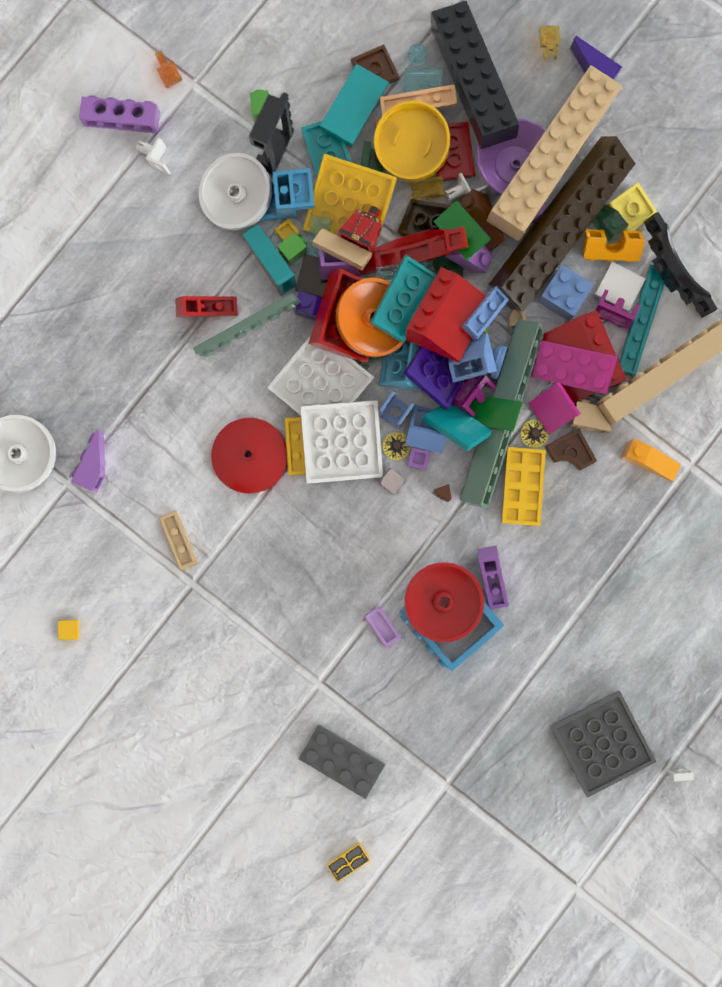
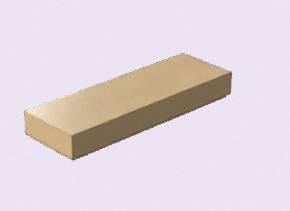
(342, 249)
(178, 540)

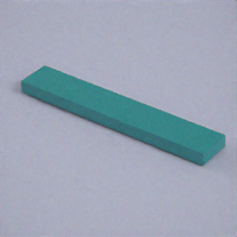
(642, 323)

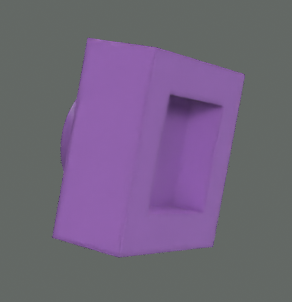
(418, 458)

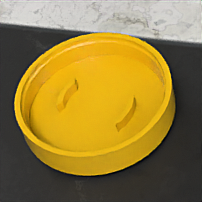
(412, 141)

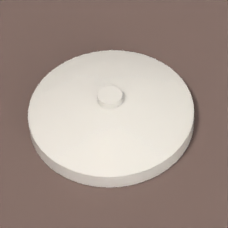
(235, 191)
(25, 453)

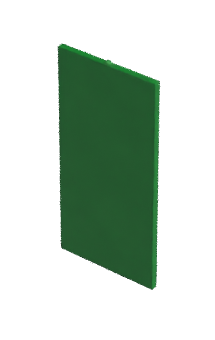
(457, 217)
(497, 412)

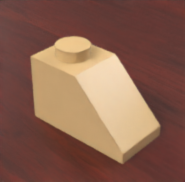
(590, 418)

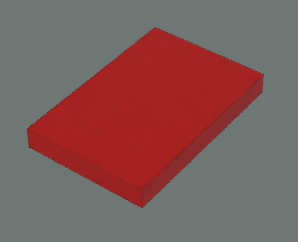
(460, 153)

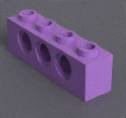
(92, 105)

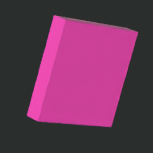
(554, 408)

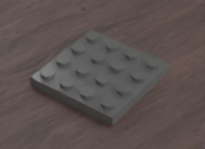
(603, 743)

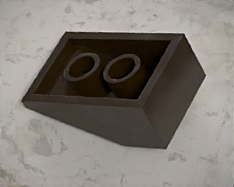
(420, 217)

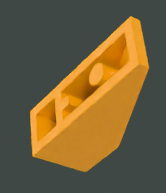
(650, 459)

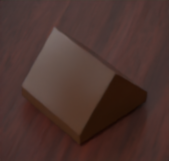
(443, 493)

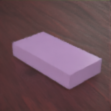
(382, 626)

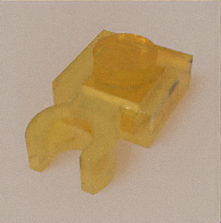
(550, 40)
(431, 188)

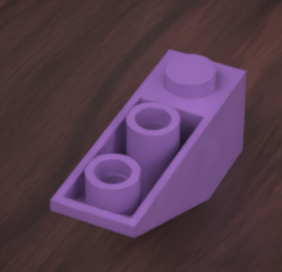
(92, 465)

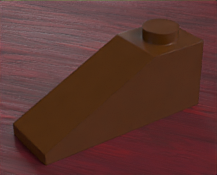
(479, 207)

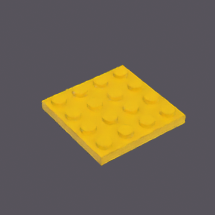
(347, 187)

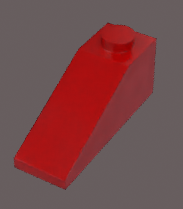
(206, 306)

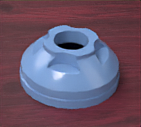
(498, 354)

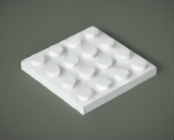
(319, 379)
(341, 441)

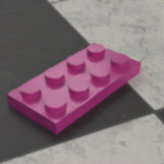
(574, 367)

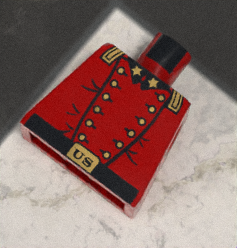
(363, 228)

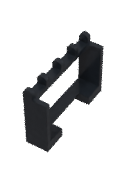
(267, 136)

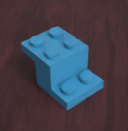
(290, 192)

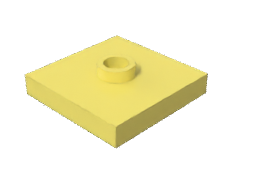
(633, 206)

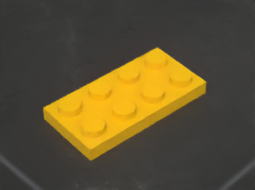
(523, 486)

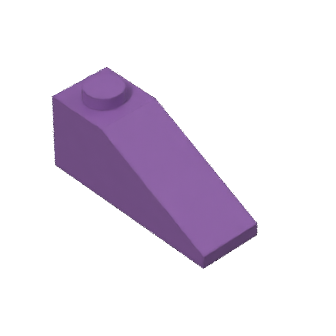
(493, 577)

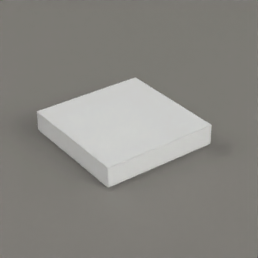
(621, 284)

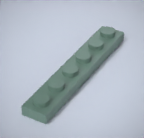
(252, 322)

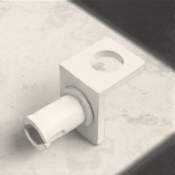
(154, 153)
(462, 189)

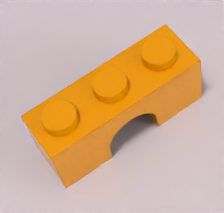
(627, 249)

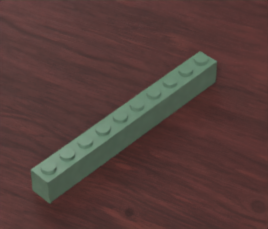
(511, 386)

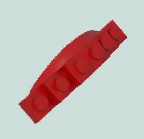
(418, 246)

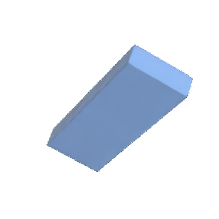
(485, 313)

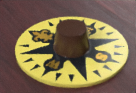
(534, 434)
(395, 447)

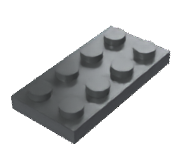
(342, 761)

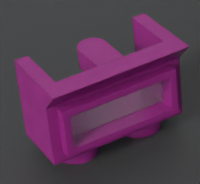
(615, 313)
(470, 391)

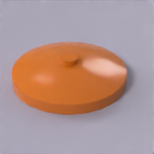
(354, 314)

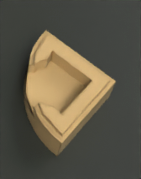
(514, 316)

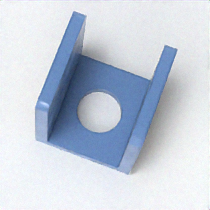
(391, 402)

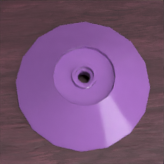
(497, 161)

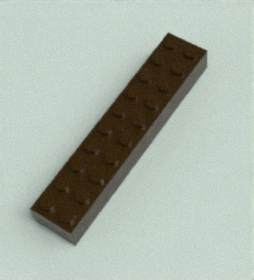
(563, 222)

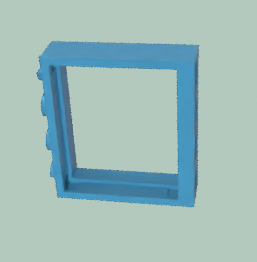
(444, 661)

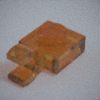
(168, 71)

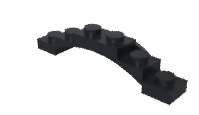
(672, 269)

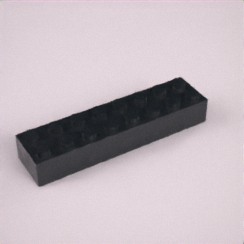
(474, 75)

